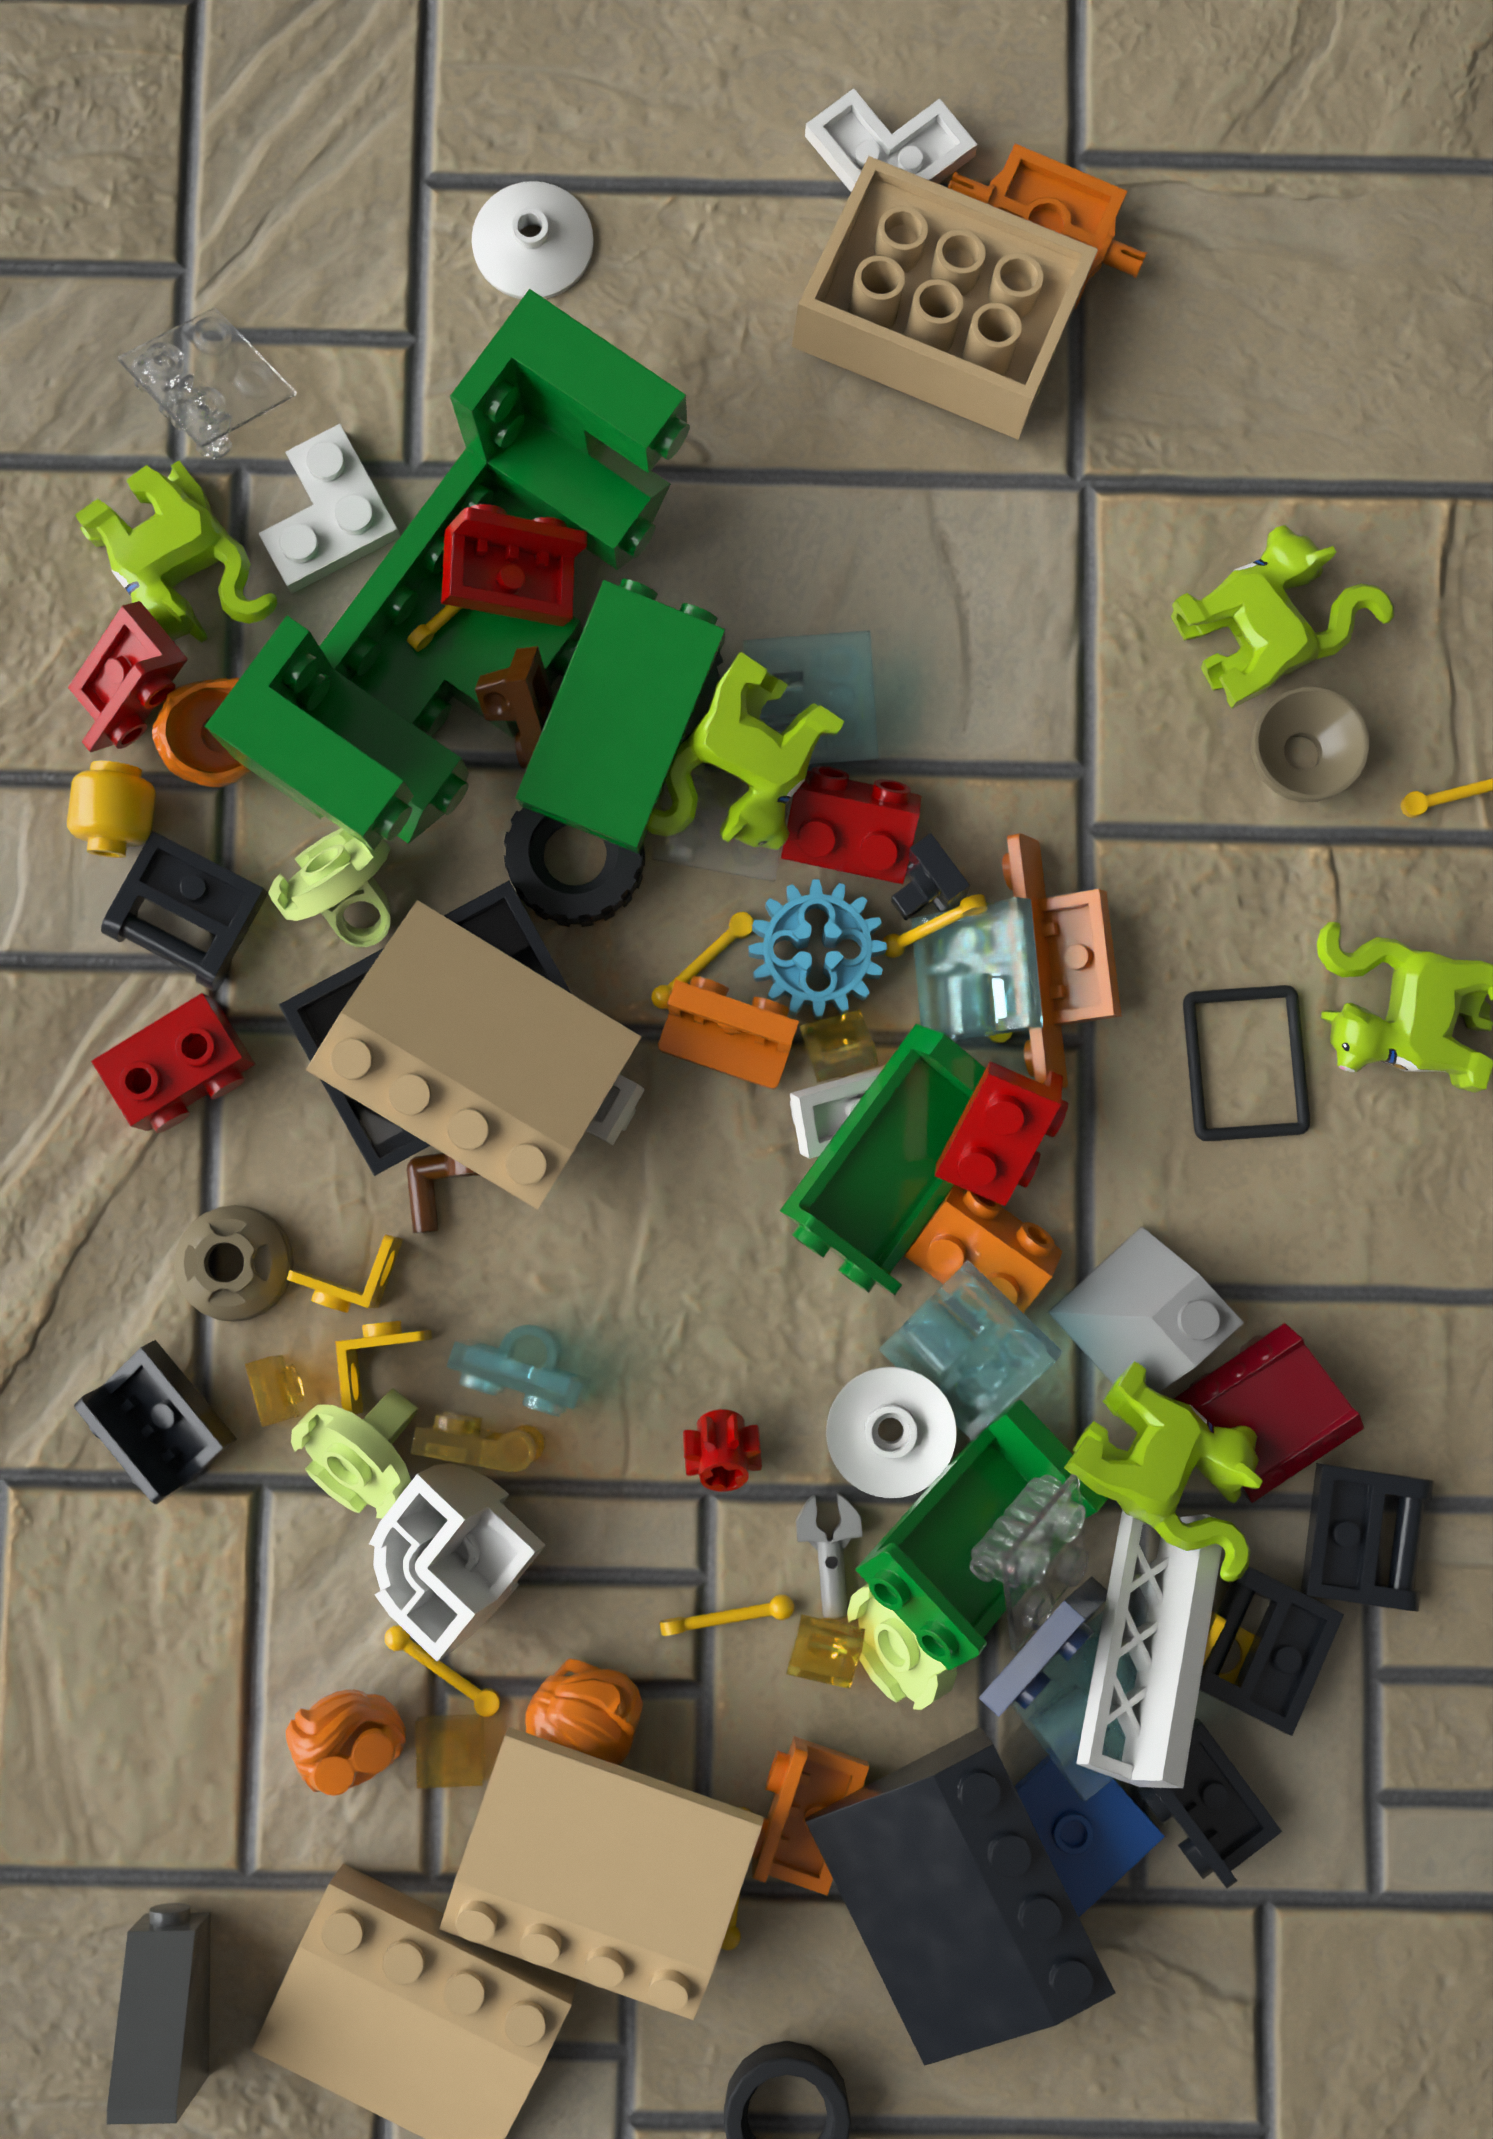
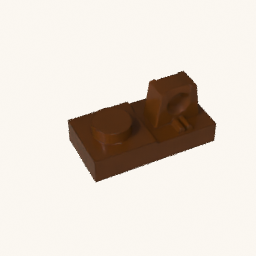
(518, 695)

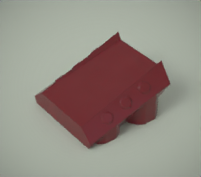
(1283, 1398)

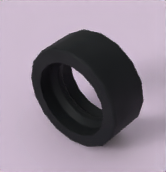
(781, 2060)

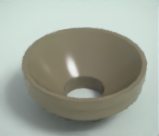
(1333, 728)
(265, 1269)

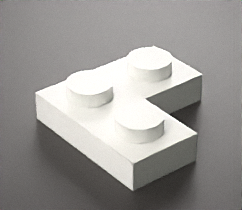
(927, 145)
(342, 522)

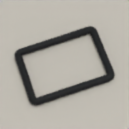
(1297, 1056)

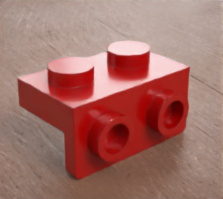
(511, 564)
(126, 677)
(852, 825)
(1001, 1131)

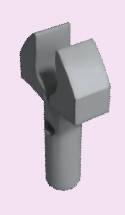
(830, 1552)

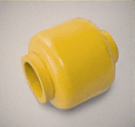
(111, 808)

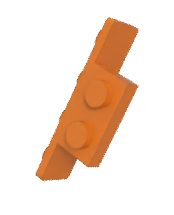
(1072, 956)

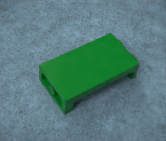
(621, 713)
(878, 1171)
(926, 1555)

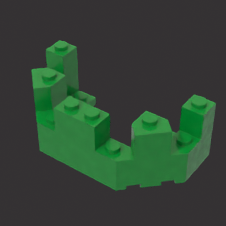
(548, 431)

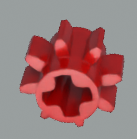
(722, 1450)

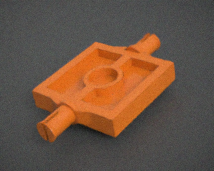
(1060, 201)

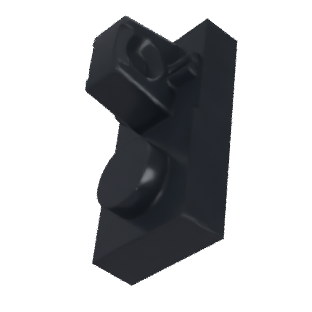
(932, 880)

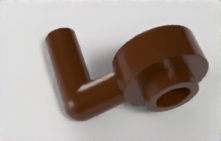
(421, 1177)

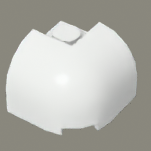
(449, 1556)

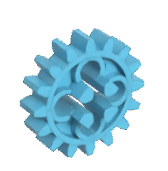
(842, 924)

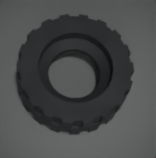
(561, 901)

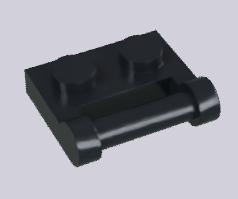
(193, 891)
(1347, 1533)
(1282, 1656)

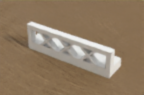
(1165, 1651)

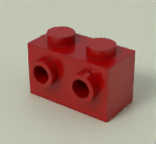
(174, 1065)

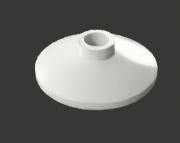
(542, 263)
(895, 1466)

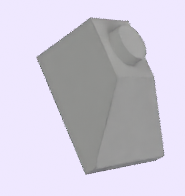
(1145, 1310)

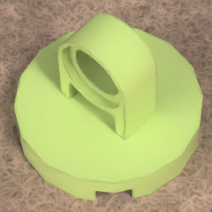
(331, 878)
(356, 1455)
(894, 1656)

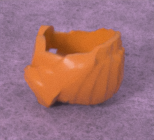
(186, 743)
(587, 1711)
(345, 1740)

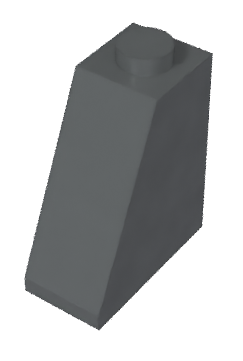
(162, 2017)

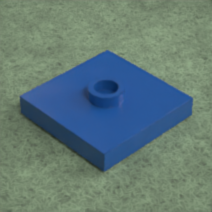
(1086, 1840)

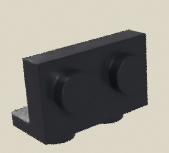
(155, 1423)
(1213, 1810)

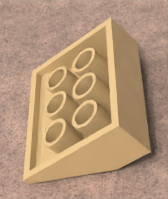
(942, 297)
(474, 1054)
(601, 1873)
(412, 2014)

